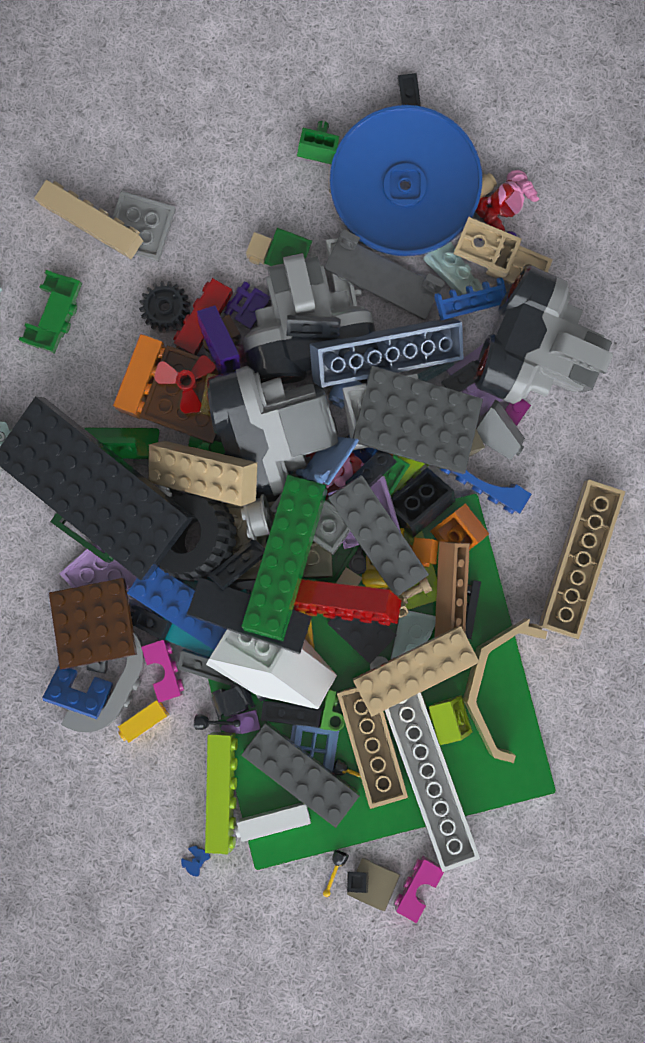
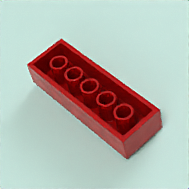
(348, 602)

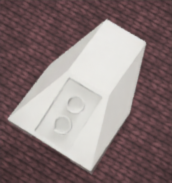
(273, 670)

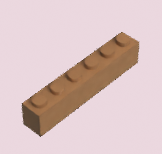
(451, 586)

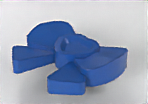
(193, 867)

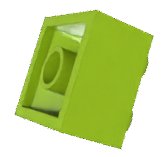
(450, 720)

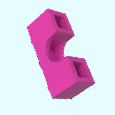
(170, 685)
(425, 873)

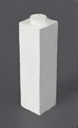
(272, 822)

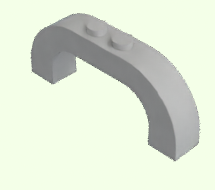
(118, 700)

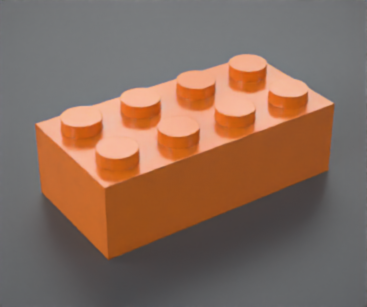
(139, 376)

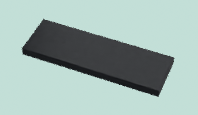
(228, 608)

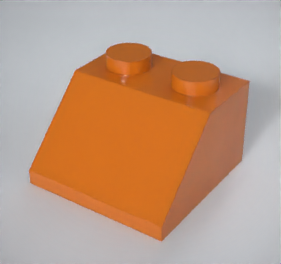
(461, 527)

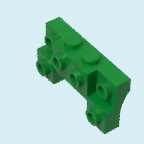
(57, 313)

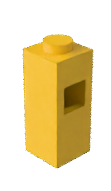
(142, 721)

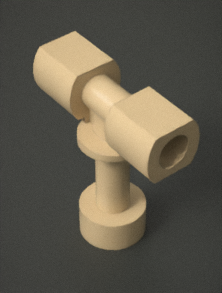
(423, 586)

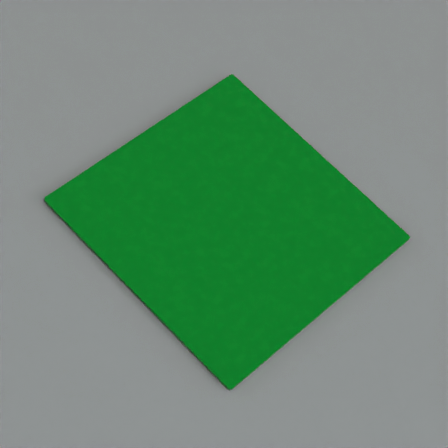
(477, 776)

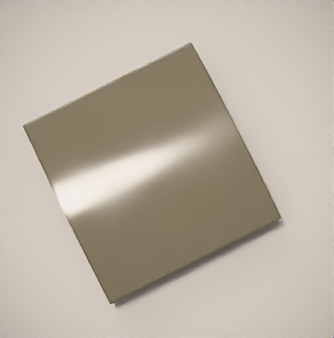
(380, 884)

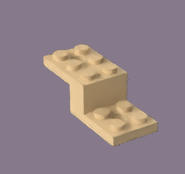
(499, 253)

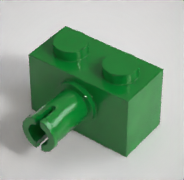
(318, 144)

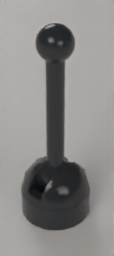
(202, 722)

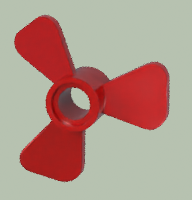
(167, 375)

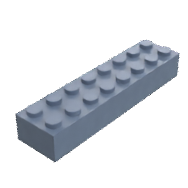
(397, 351)

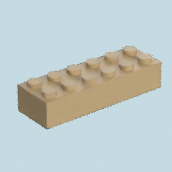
(203, 472)
(415, 670)
(372, 750)

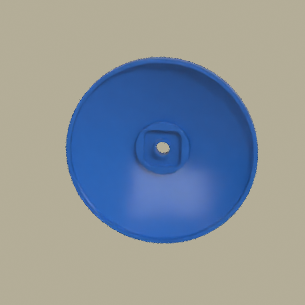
(414, 148)

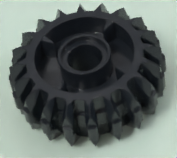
(159, 296)

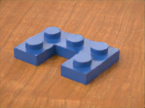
(61, 694)

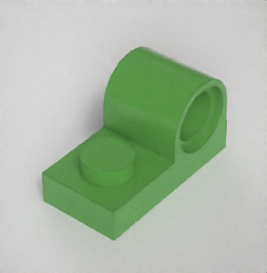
(330, 701)

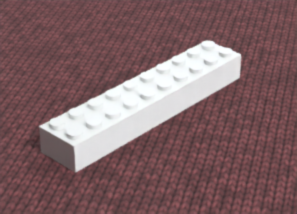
(432, 783)

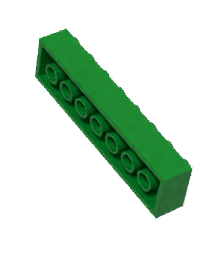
(285, 558)

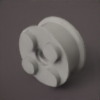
(257, 517)

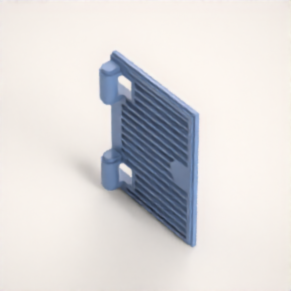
(328, 462)

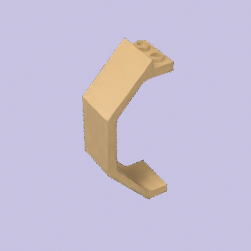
(475, 678)

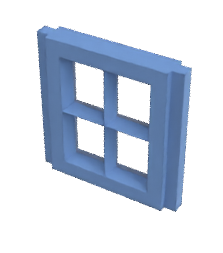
(331, 743)

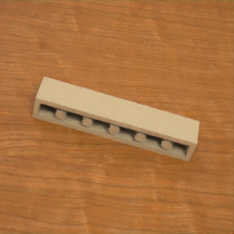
(89, 219)

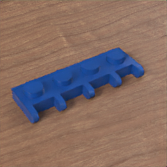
(471, 301)

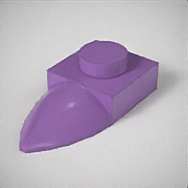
(248, 720)

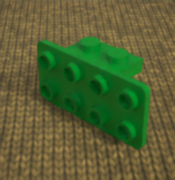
(126, 442)

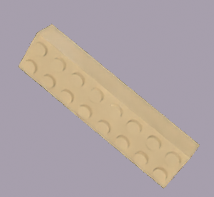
(581, 559)

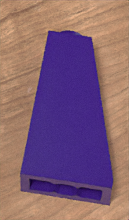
(218, 340)

